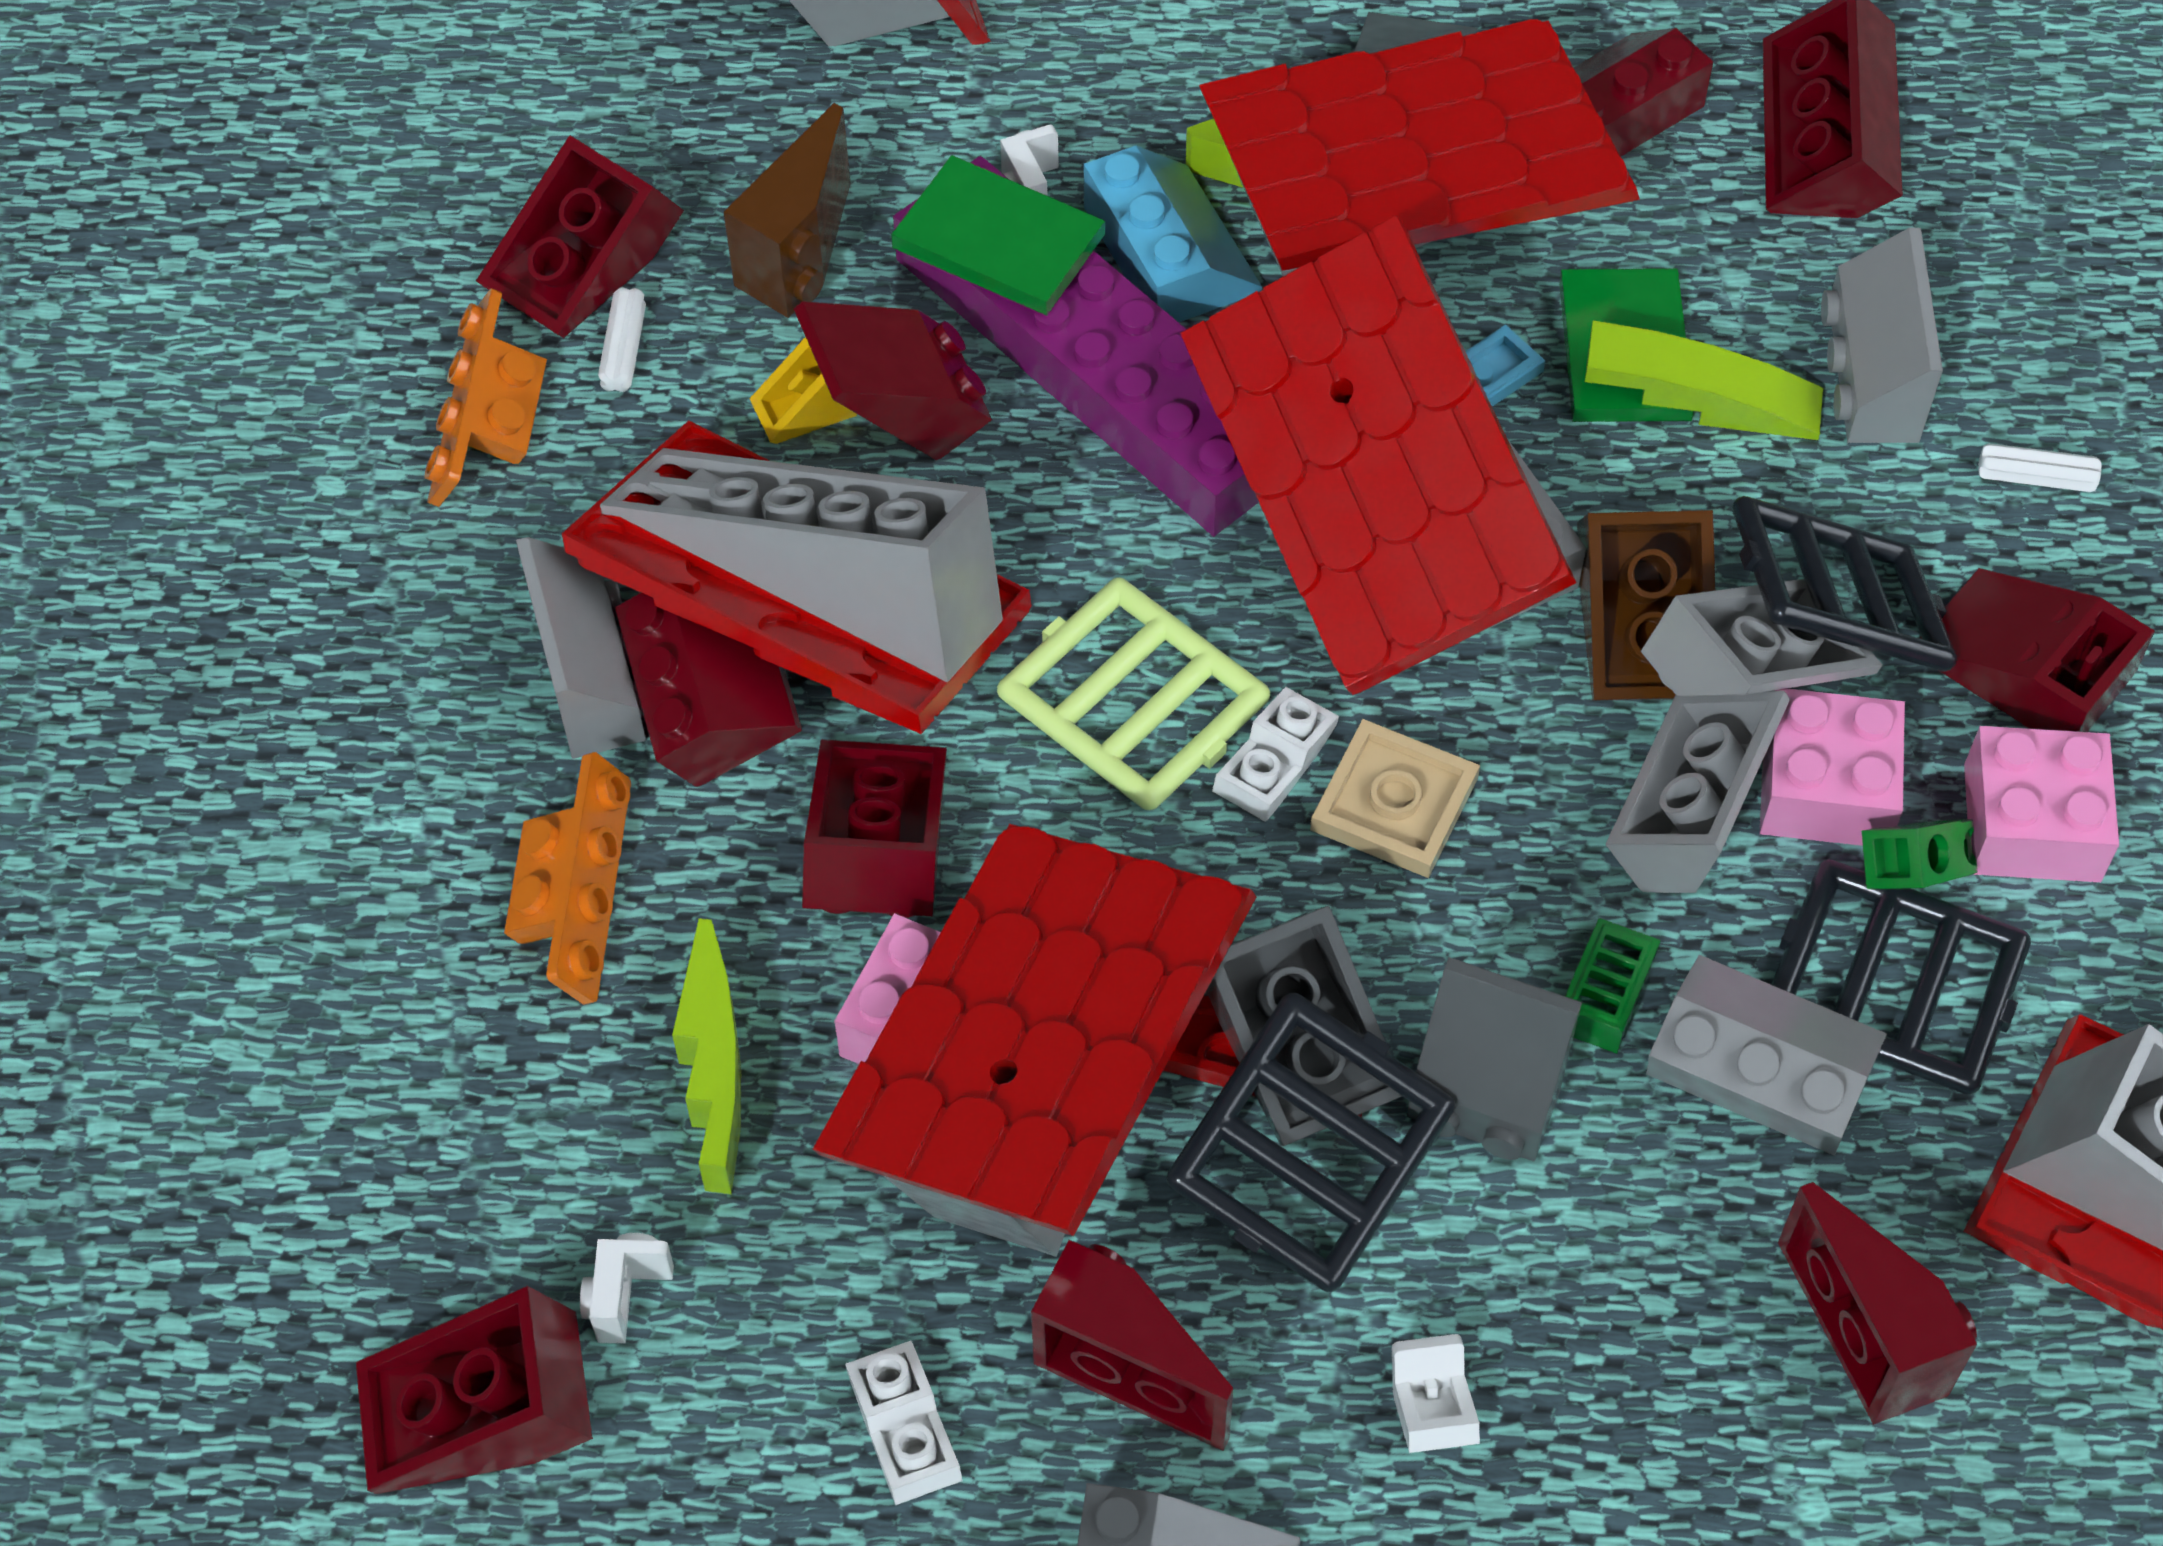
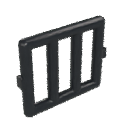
(1828, 616)
(1951, 922)
(1398, 1158)

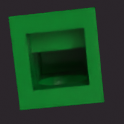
(1918, 854)

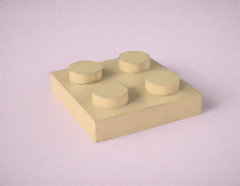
(1395, 798)

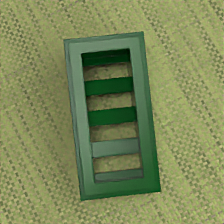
(1595, 1024)

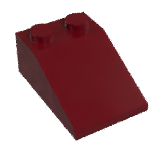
(578, 238)
(897, 372)
(874, 828)
(1878, 1307)
(1119, 1340)
(474, 1394)

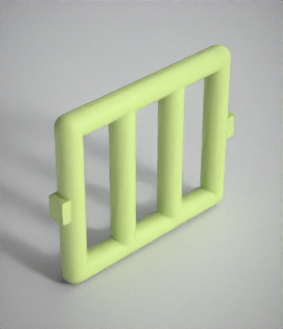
(1107, 757)

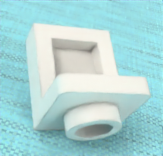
(1029, 155)
(607, 1294)
(1433, 1393)

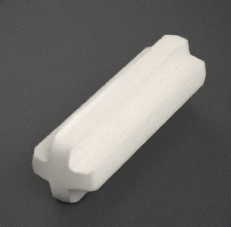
(622, 339)
(2039, 467)

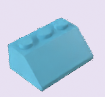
(1166, 233)

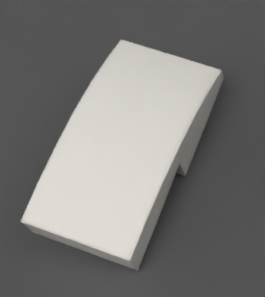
(1276, 755)
(903, 1422)

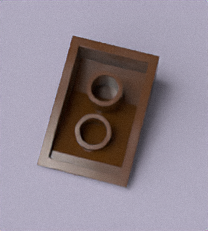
(790, 218)
(1626, 585)

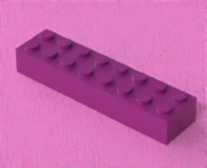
(1119, 371)

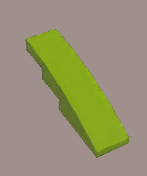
(1704, 378)
(709, 1043)

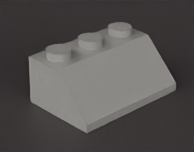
(1883, 341)
(1731, 647)
(582, 649)
(1693, 788)
(1765, 1054)

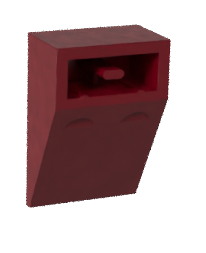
(2042, 649)

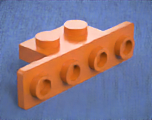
(490, 399)
(569, 878)

